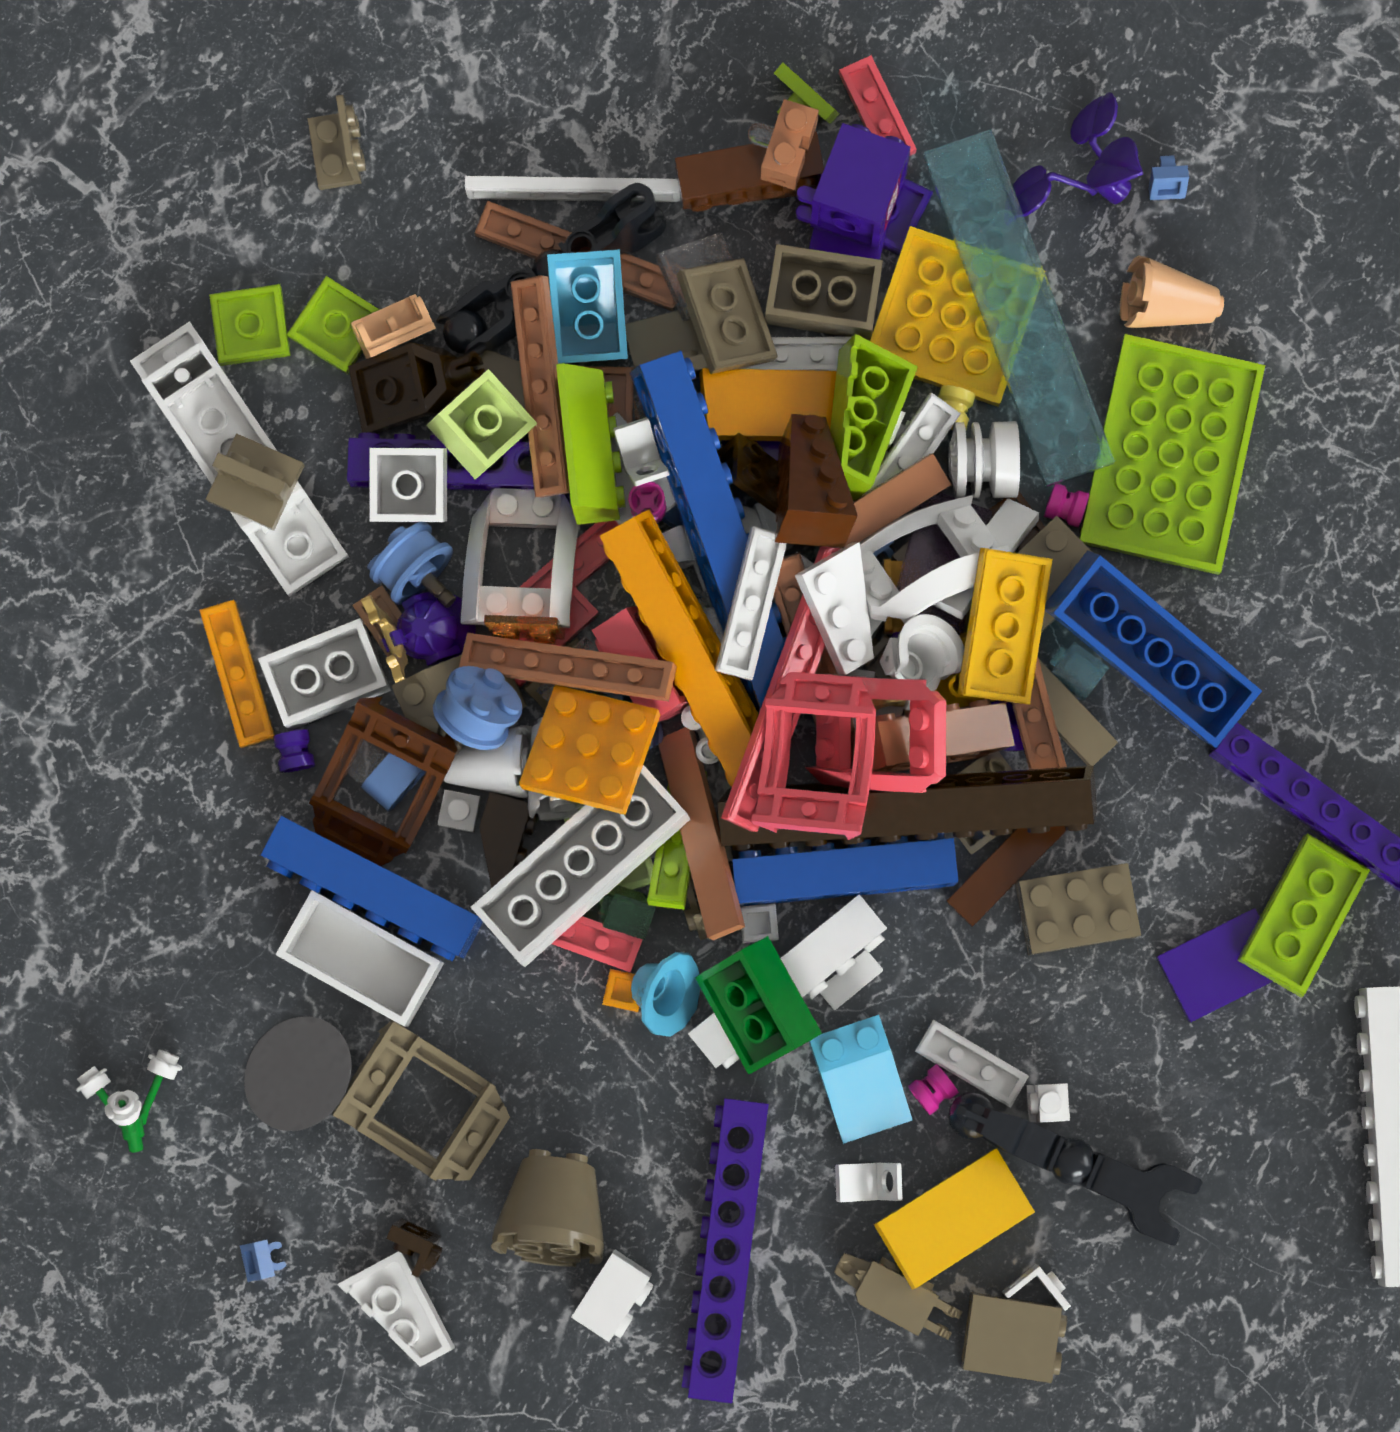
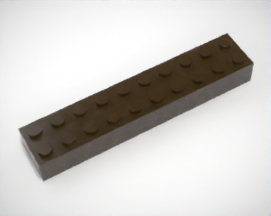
(954, 804)

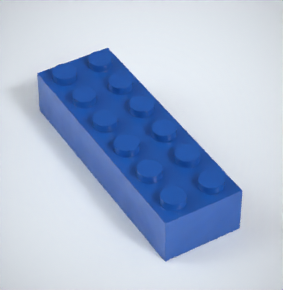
(1151, 648)
(844, 872)
(368, 885)

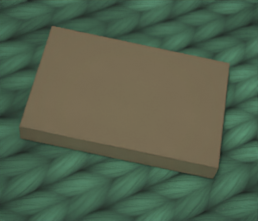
(727, 315)

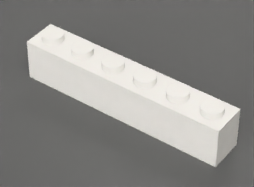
(809, 964)

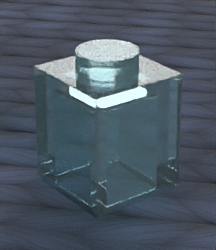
(1078, 669)

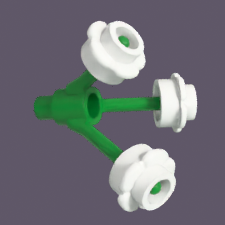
(124, 1106)

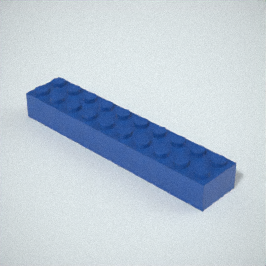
(703, 495)

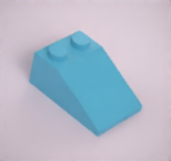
(587, 306)
(860, 1079)

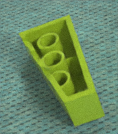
(866, 407)

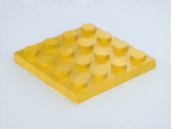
(937, 321)

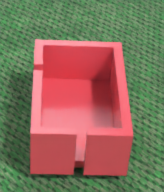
(630, 636)

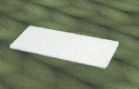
(845, 986)

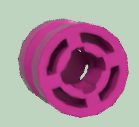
(648, 497)
(1066, 505)
(940, 1085)

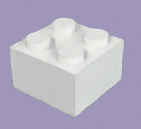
(408, 484)
(612, 1296)

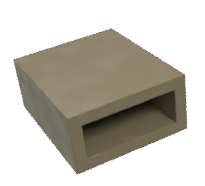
(1013, 1337)

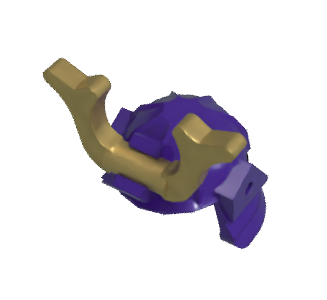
(423, 631)

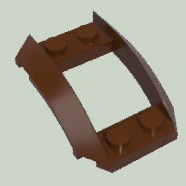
(401, 738)

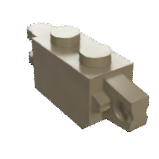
(889, 1295)

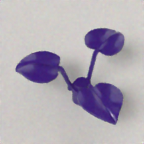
(1107, 177)

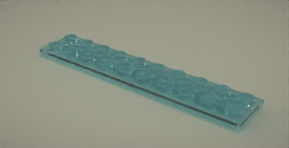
(1018, 308)

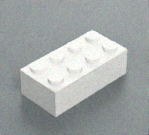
(359, 959)

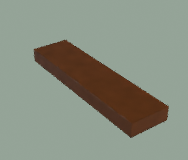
(1001, 872)

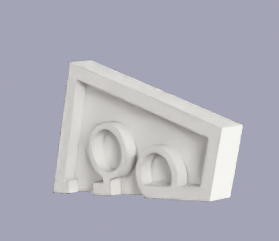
(839, 606)
(401, 1307)

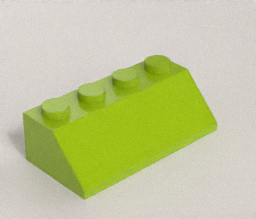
(589, 444)

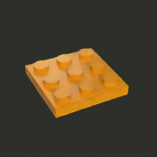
(590, 749)

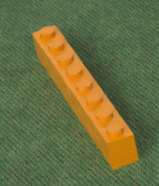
(683, 636)

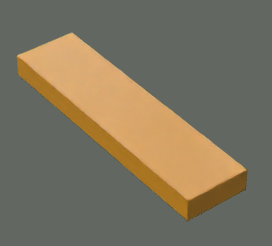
(237, 673)

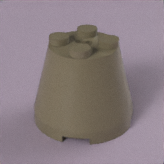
(552, 1212)

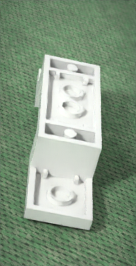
(206, 418)

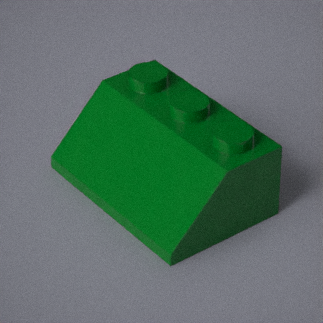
(758, 1005)

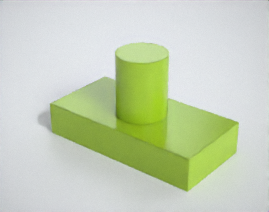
(805, 94)

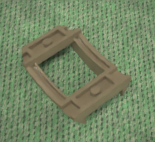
(379, 1075)

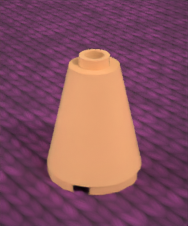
(1166, 297)

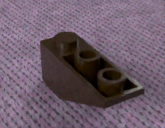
(503, 834)

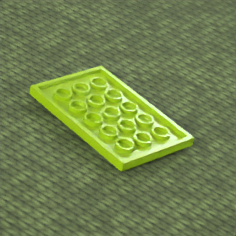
(1179, 453)

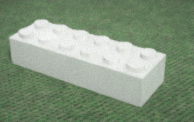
(577, 869)

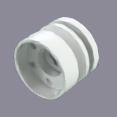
(985, 459)

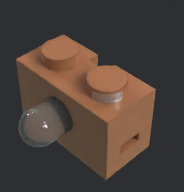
(785, 143)

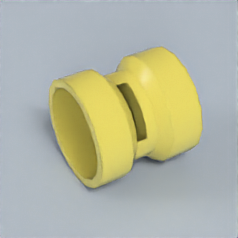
(959, 399)

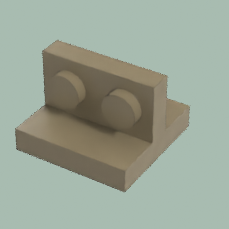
(254, 481)

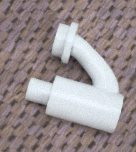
(702, 749)

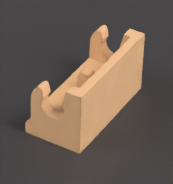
(392, 326)

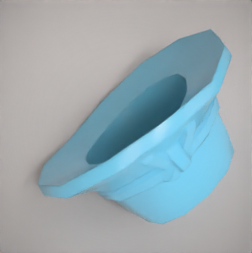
(667, 993)

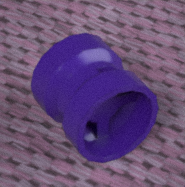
(294, 751)

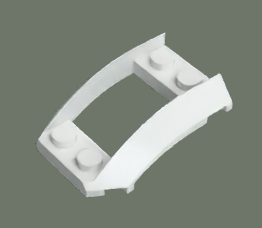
(520, 509)
(965, 533)

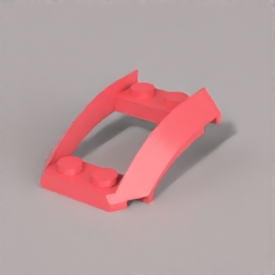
(927, 739)
(807, 809)

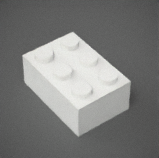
(324, 674)

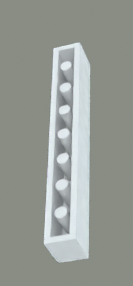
(1381, 1081)

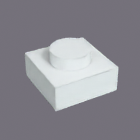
(459, 811)

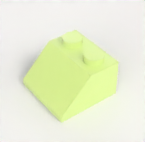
(481, 424)

